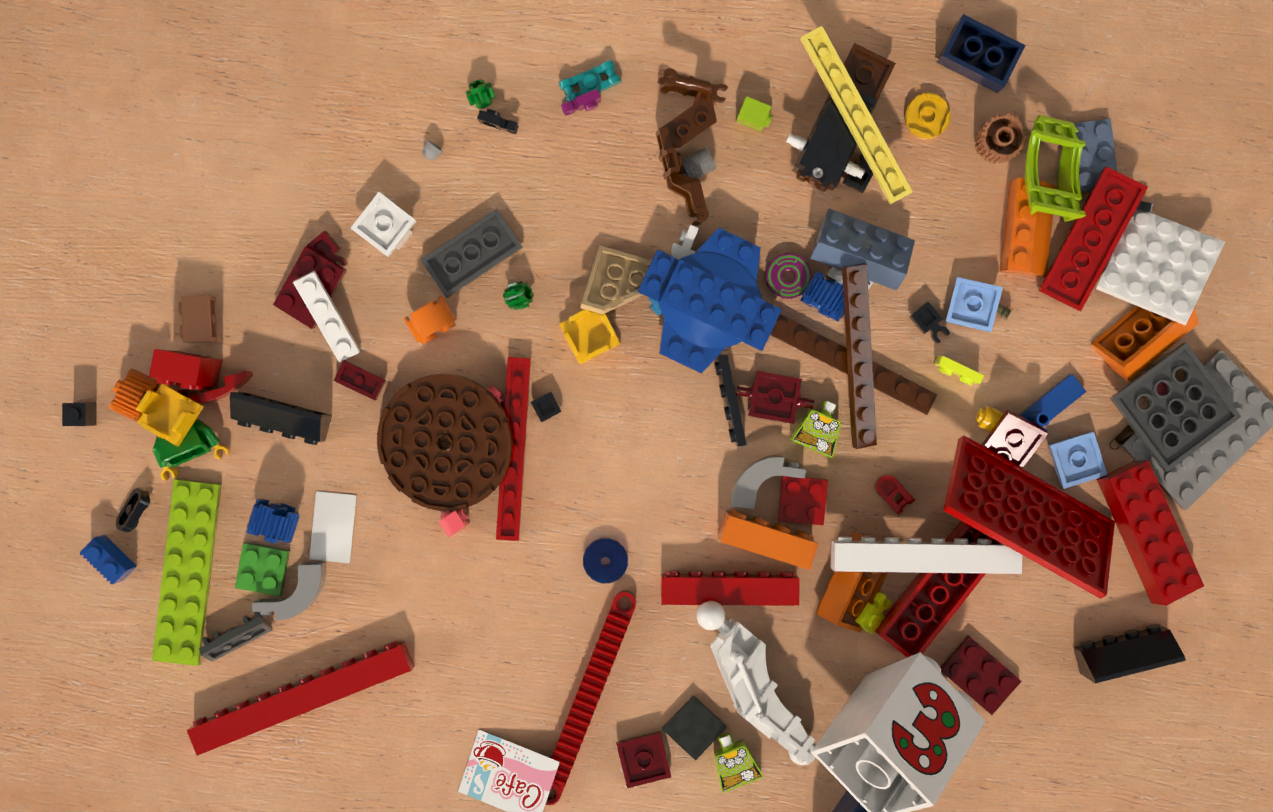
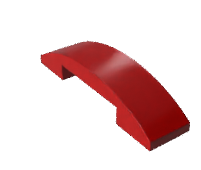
(232, 384)

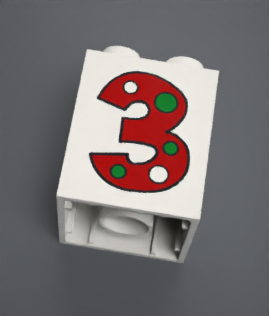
(900, 736)

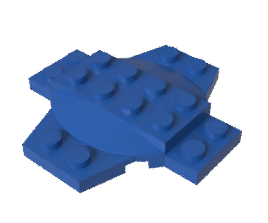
(709, 300)

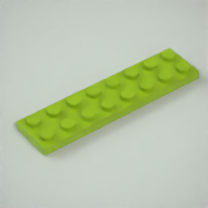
(186, 572)

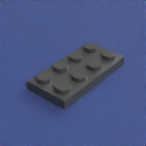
(471, 253)

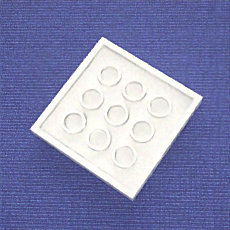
(1160, 266)

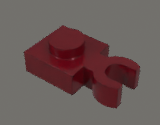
(328, 247)

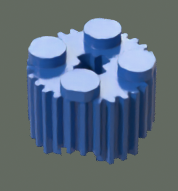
(824, 296)
(273, 521)

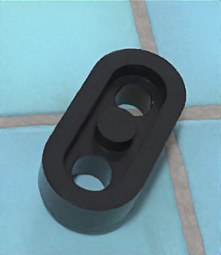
(132, 510)

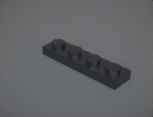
(731, 410)

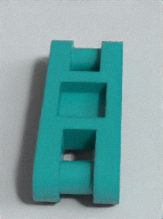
(591, 80)

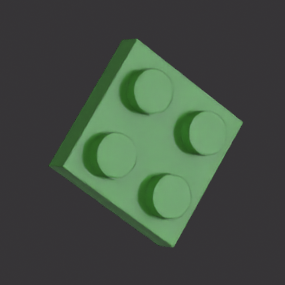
(262, 569)

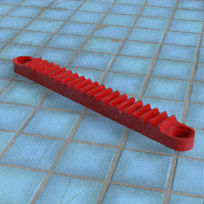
(590, 691)

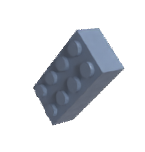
(851, 241)

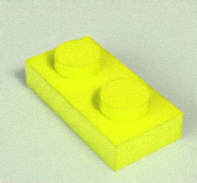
(966, 374)

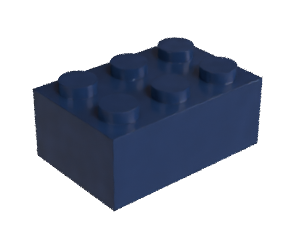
(980, 53)

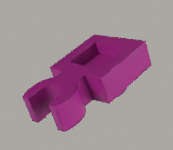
(586, 101)

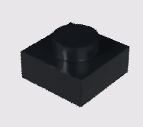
(546, 406)

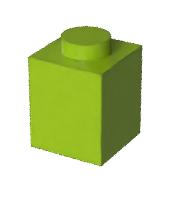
(754, 114)

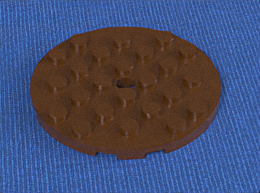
(468, 418)

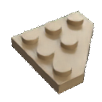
(613, 280)

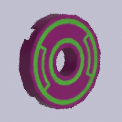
(797, 266)

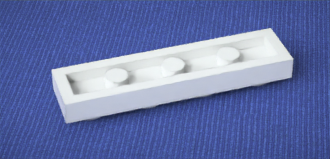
(326, 316)

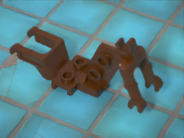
(681, 131)

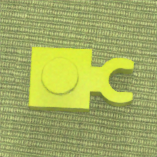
(872, 615)

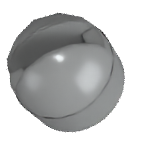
(431, 150)

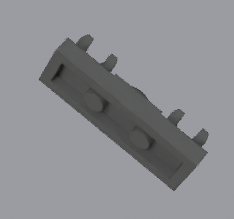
(235, 637)

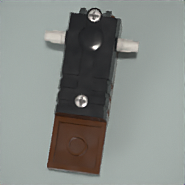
(830, 142)

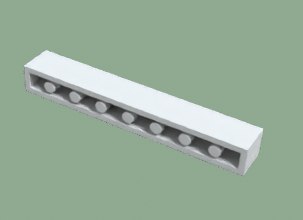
(923, 557)

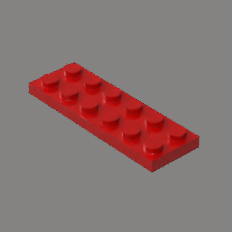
(1093, 238)

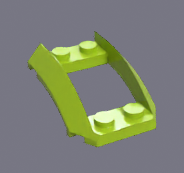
(1067, 197)

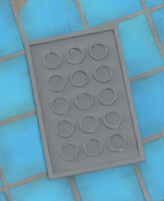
(1208, 463)

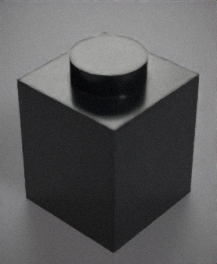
(78, 414)

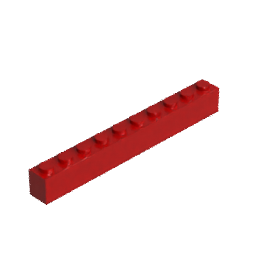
(300, 698)

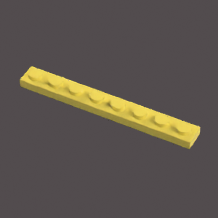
(856, 115)

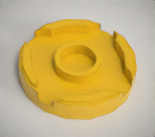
(927, 116)

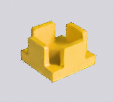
(589, 335)
(168, 413)

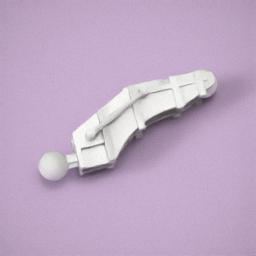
(744, 670)

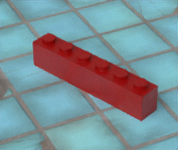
(730, 589)

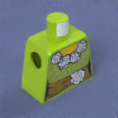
(818, 430)
(735, 763)

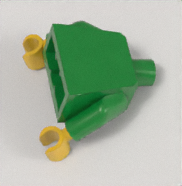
(195, 444)

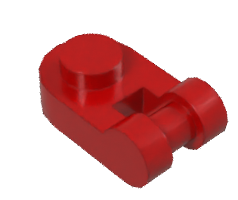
(888, 487)

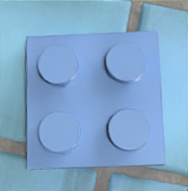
(974, 304)
(1077, 460)

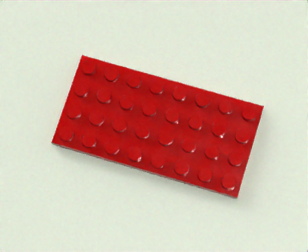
(1030, 516)

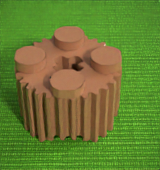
(991, 147)

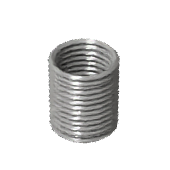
(698, 163)

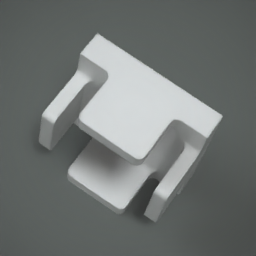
(384, 225)

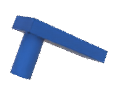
(1054, 401)

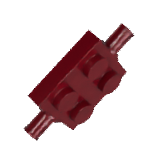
(774, 397)

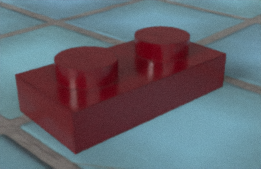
(359, 380)

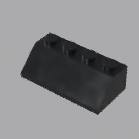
(279, 416)
(1128, 653)

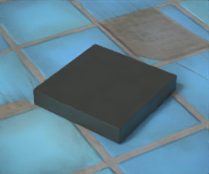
(694, 727)

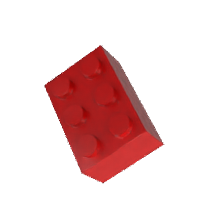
(185, 369)

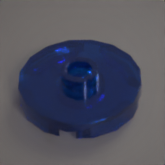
(605, 548)

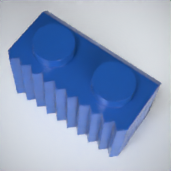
(108, 559)

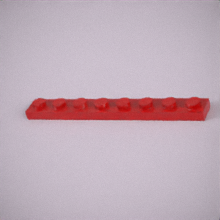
(512, 485)

